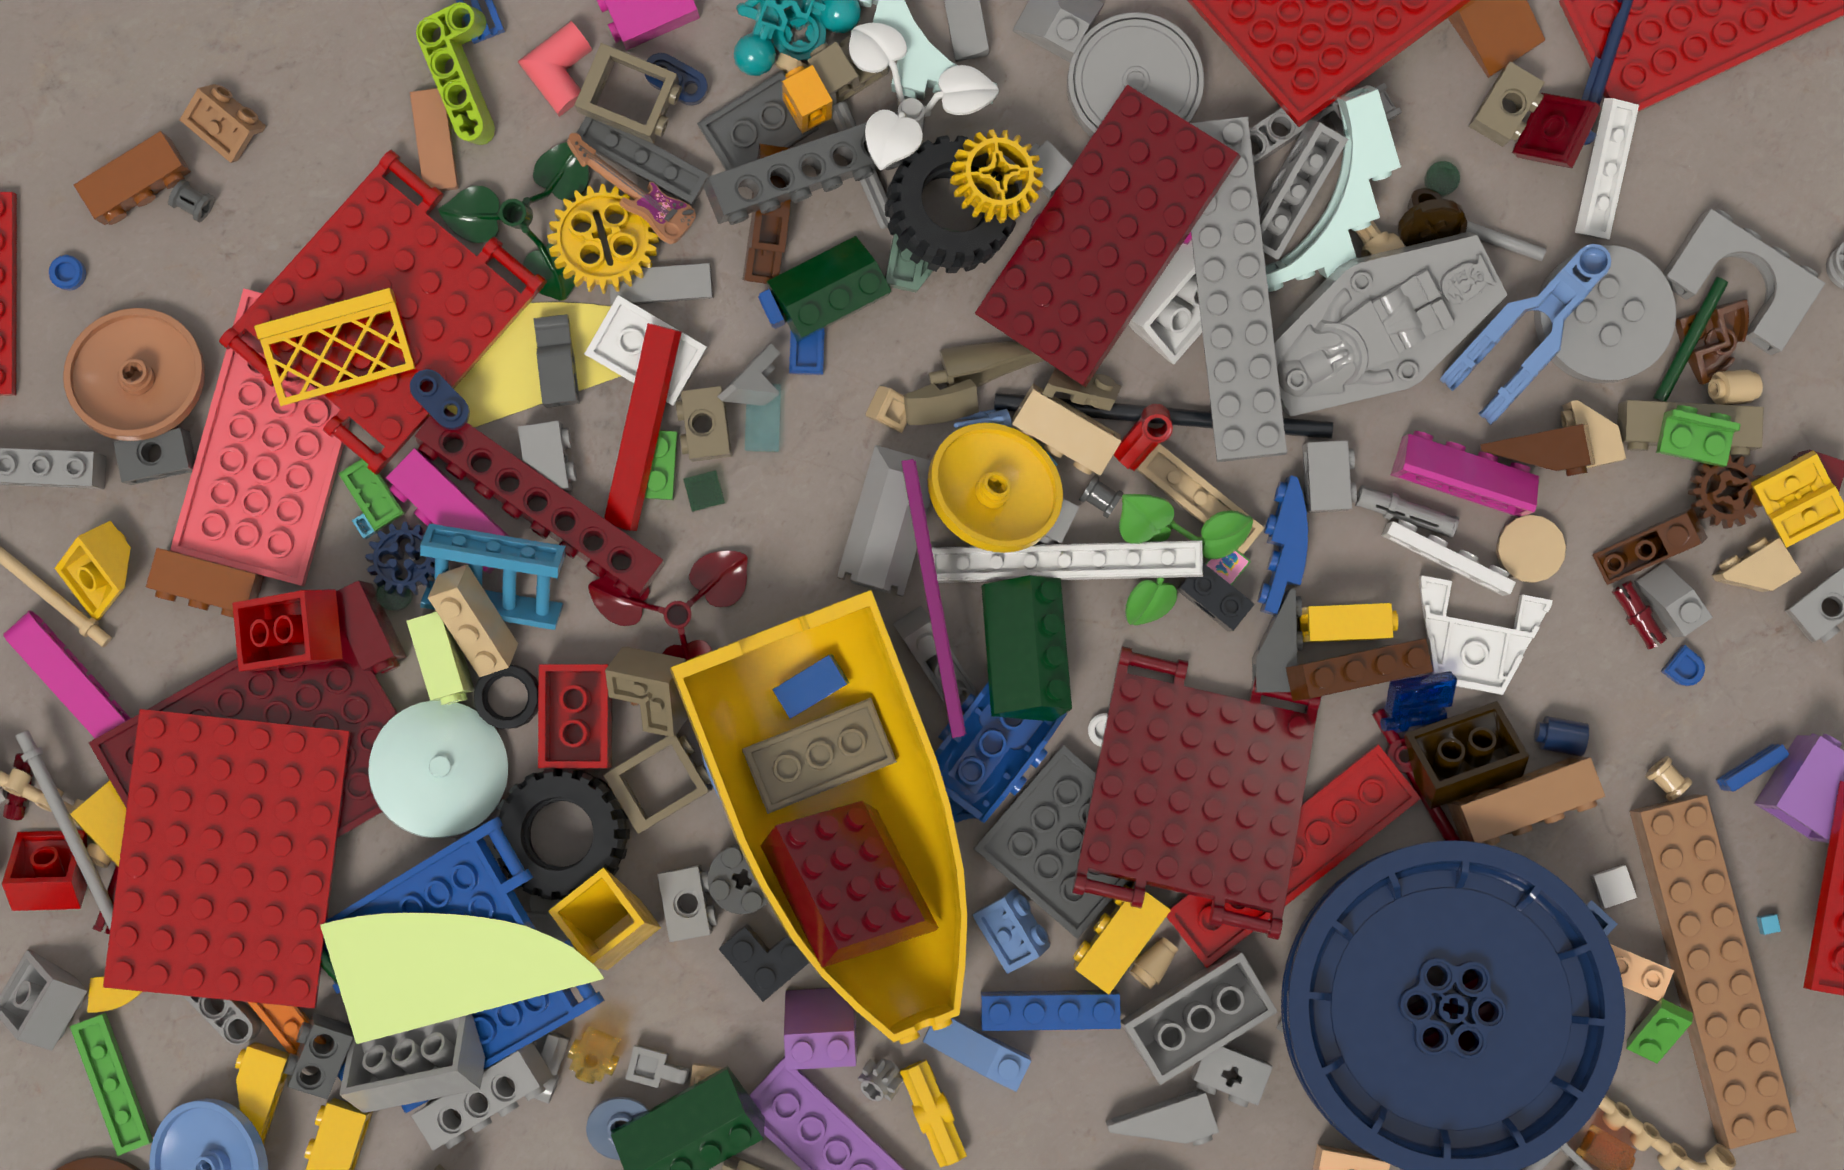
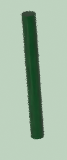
(1690, 340)

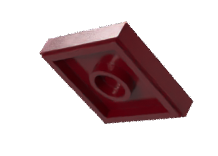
(1557, 130)

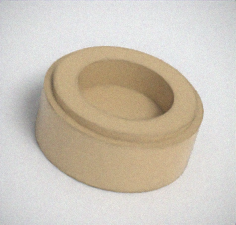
(788, 63)

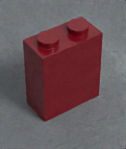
(368, 628)

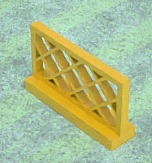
(324, 318)

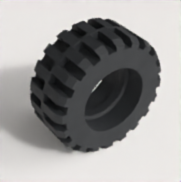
(919, 232)
(578, 788)

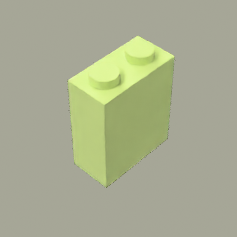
(440, 660)

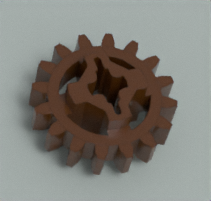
(1733, 502)

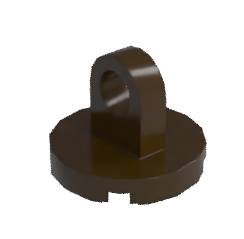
(1430, 218)

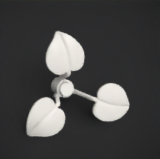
(897, 137)

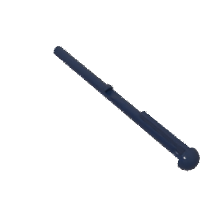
(1602, 67)

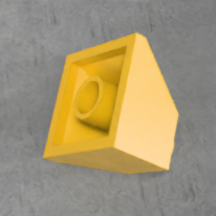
(96, 568)

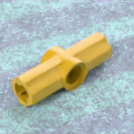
(933, 1113)

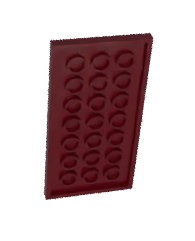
(1107, 235)

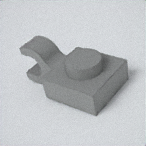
(651, 1066)

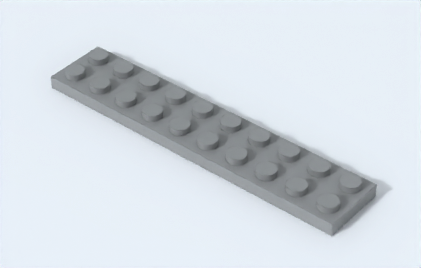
(1237, 310)

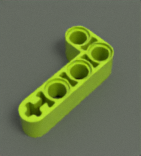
(461, 76)

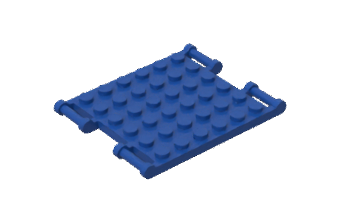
(471, 883)

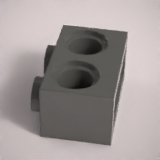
(326, 1056)

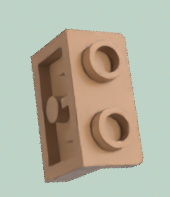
(221, 121)

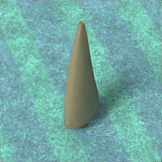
(981, 362)

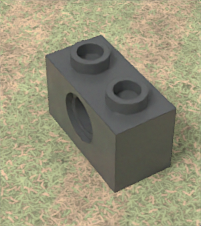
(175, 459)

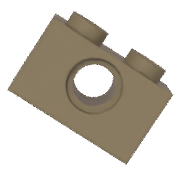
(1516, 86)
(716, 441)

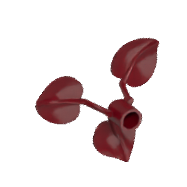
(717, 575)

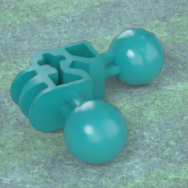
(755, 51)

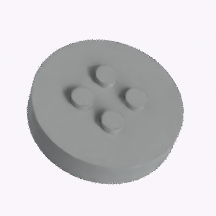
(1139, 53)
(1620, 322)

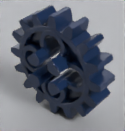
(389, 572)

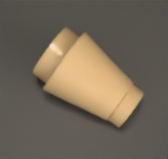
(1154, 963)

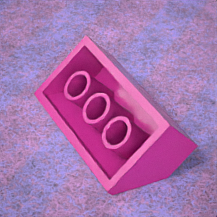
(1465, 475)

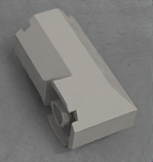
(882, 531)

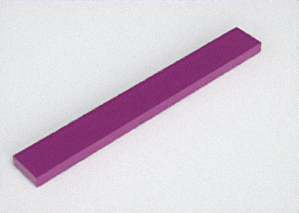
(933, 598)

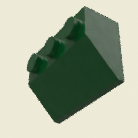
(828, 288)

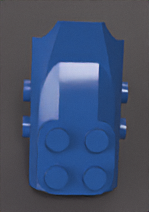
(989, 758)

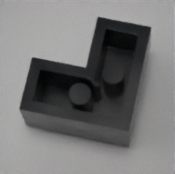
(763, 967)

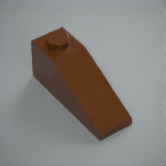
(1553, 449)

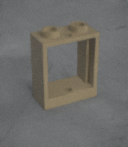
(596, 79)
(628, 799)

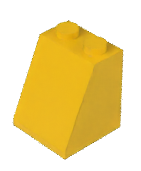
(604, 919)

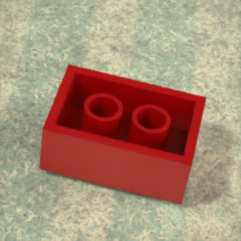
(287, 630)
(574, 716)

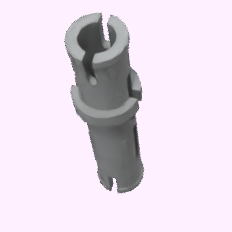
(1405, 510)

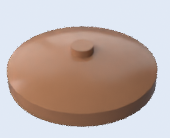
(134, 374)

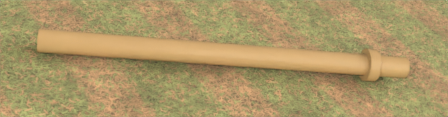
(87, 626)

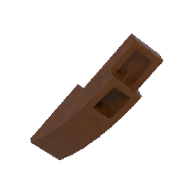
(767, 232)

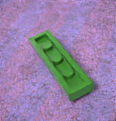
(111, 1084)

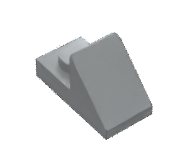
(751, 383)

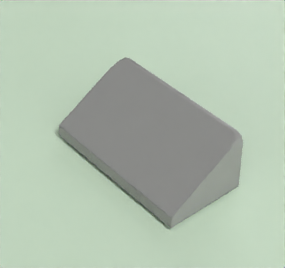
(966, 29)

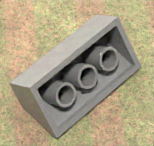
(1198, 1016)
(414, 1065)

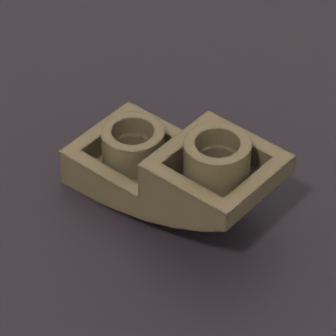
(935, 406)

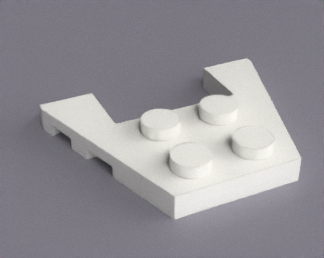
(1476, 652)

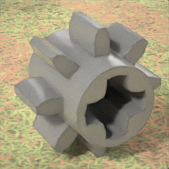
(880, 1080)

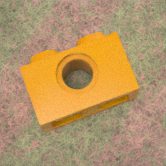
(806, 98)

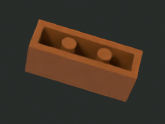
(132, 179)
(201, 581)

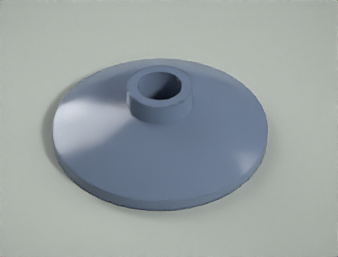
(603, 1121)

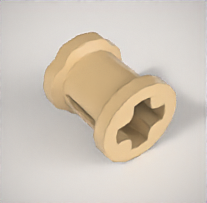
(1668, 778)

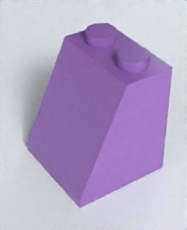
(1806, 786)
(819, 1030)

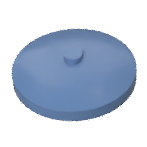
(207, 1137)

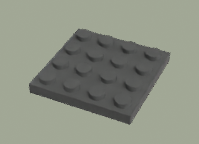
(1041, 842)

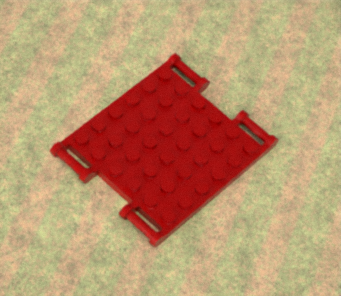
(443, 292)

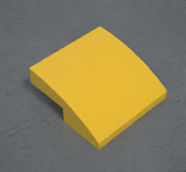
(1799, 498)

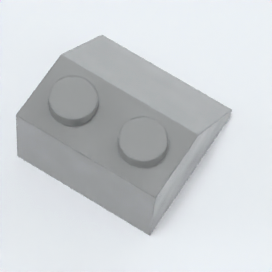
(39, 1001)

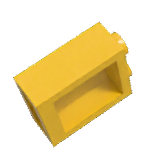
(1348, 622)

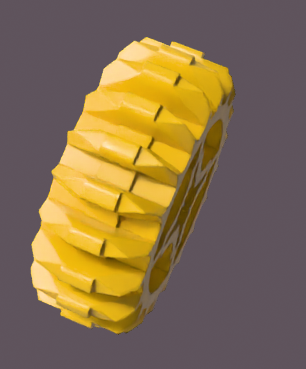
(1010, 173)

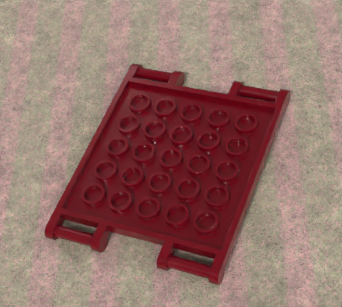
(1196, 794)

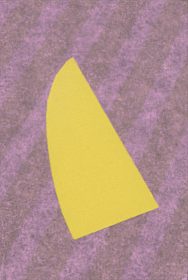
(508, 372)

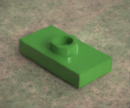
(371, 495)

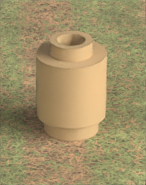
(1735, 387)

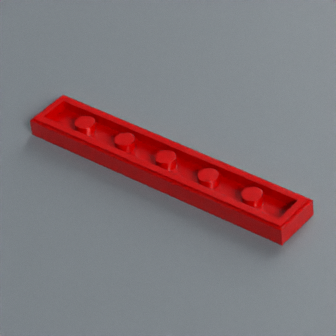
(642, 426)

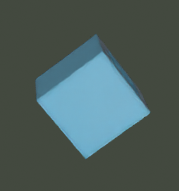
(1768, 924)

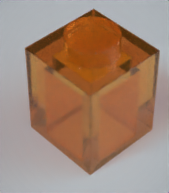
(1606, 1150)

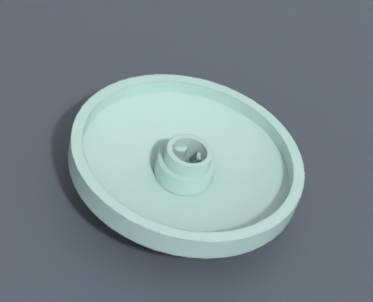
(438, 769)

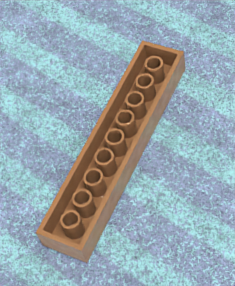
(1713, 971)

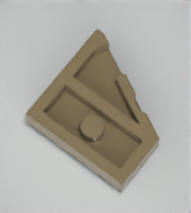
(1099, 392)

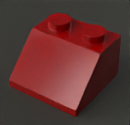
(43, 873)

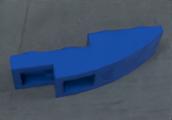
(1289, 532)

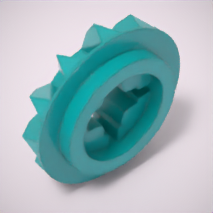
(800, 50)

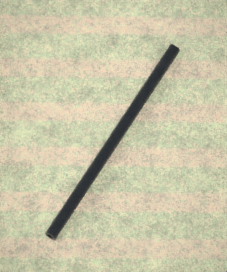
(1179, 417)

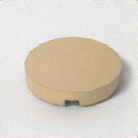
(1531, 548)

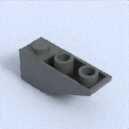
(1279, 646)

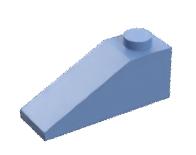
(980, 1053)

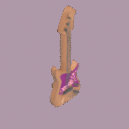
(665, 215)

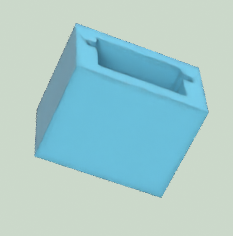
(364, 526)

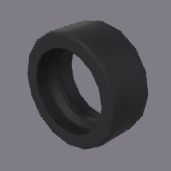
(492, 718)

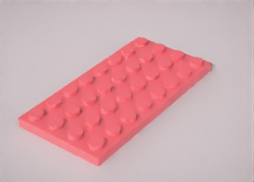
(259, 473)

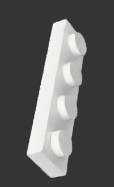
(1606, 168)
(1460, 563)

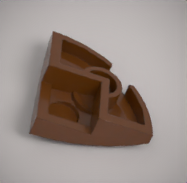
(1719, 339)

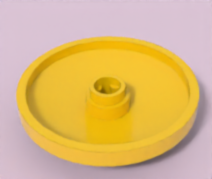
(995, 487)

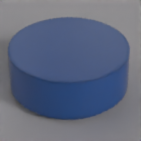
(67, 272)

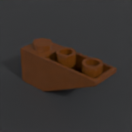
(1650, 546)

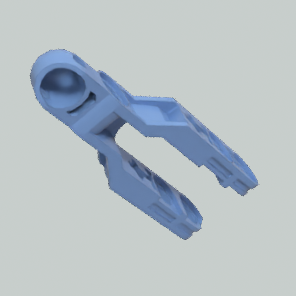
(1557, 302)

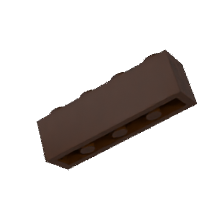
(1359, 669)

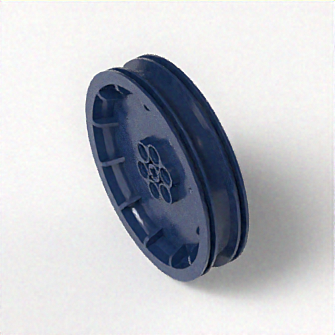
(1538, 963)

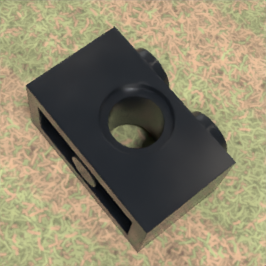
(1216, 598)

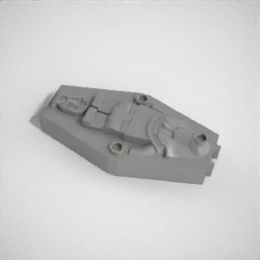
(1383, 322)

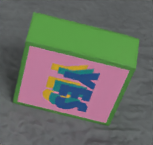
(1230, 566)

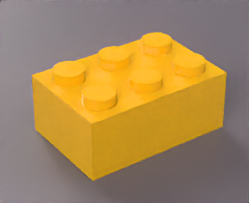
(1118, 941)

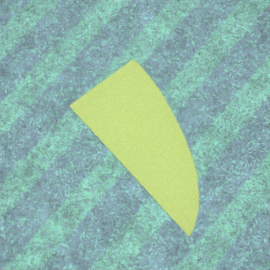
(439, 967)

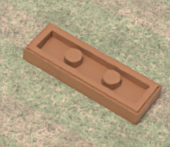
(434, 140)

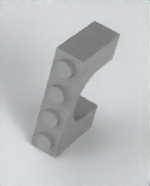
(1788, 286)

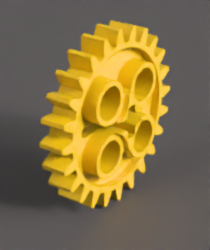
(574, 246)

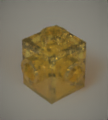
(594, 1043)

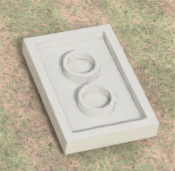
(621, 340)

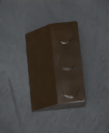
(1465, 754)

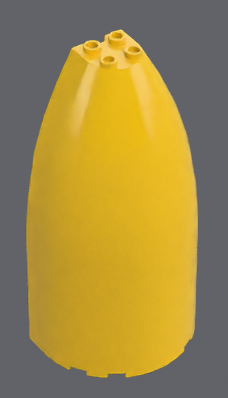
(735, 707)

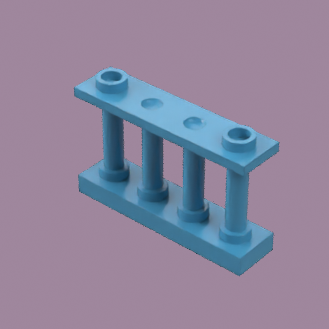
(503, 553)

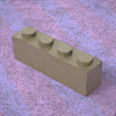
(1642, 422)

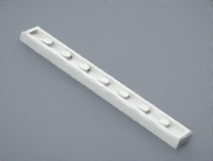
(1071, 561)

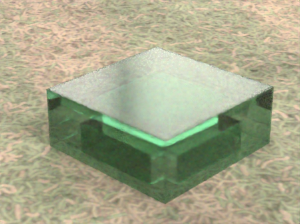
(704, 491)

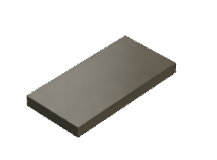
(819, 755)

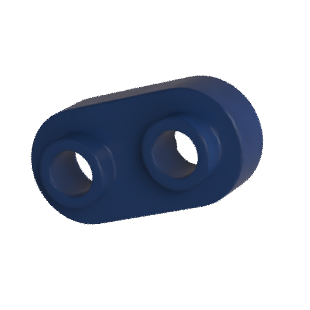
(686, 75)
(439, 399)

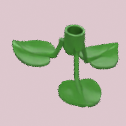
(1151, 520)

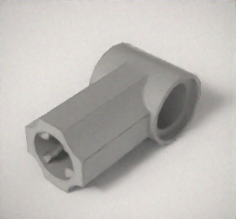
(552, 1050)

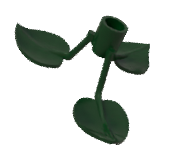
(477, 208)

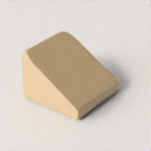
(888, 409)

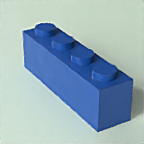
(1050, 1010)

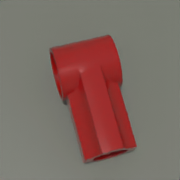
(1143, 439)

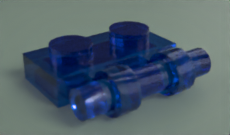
(1418, 701)

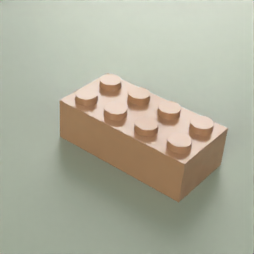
(1527, 800)

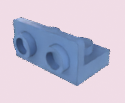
(1012, 931)

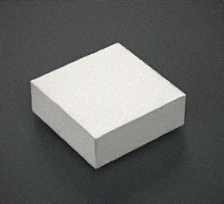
(1613, 886)

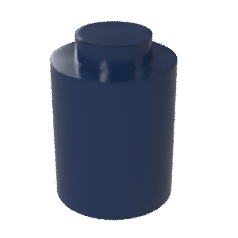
(1562, 736)

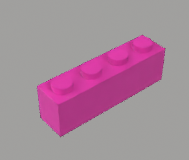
(438, 497)

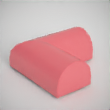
(549, 65)

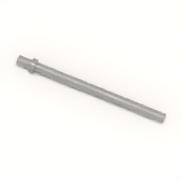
(33, 756)

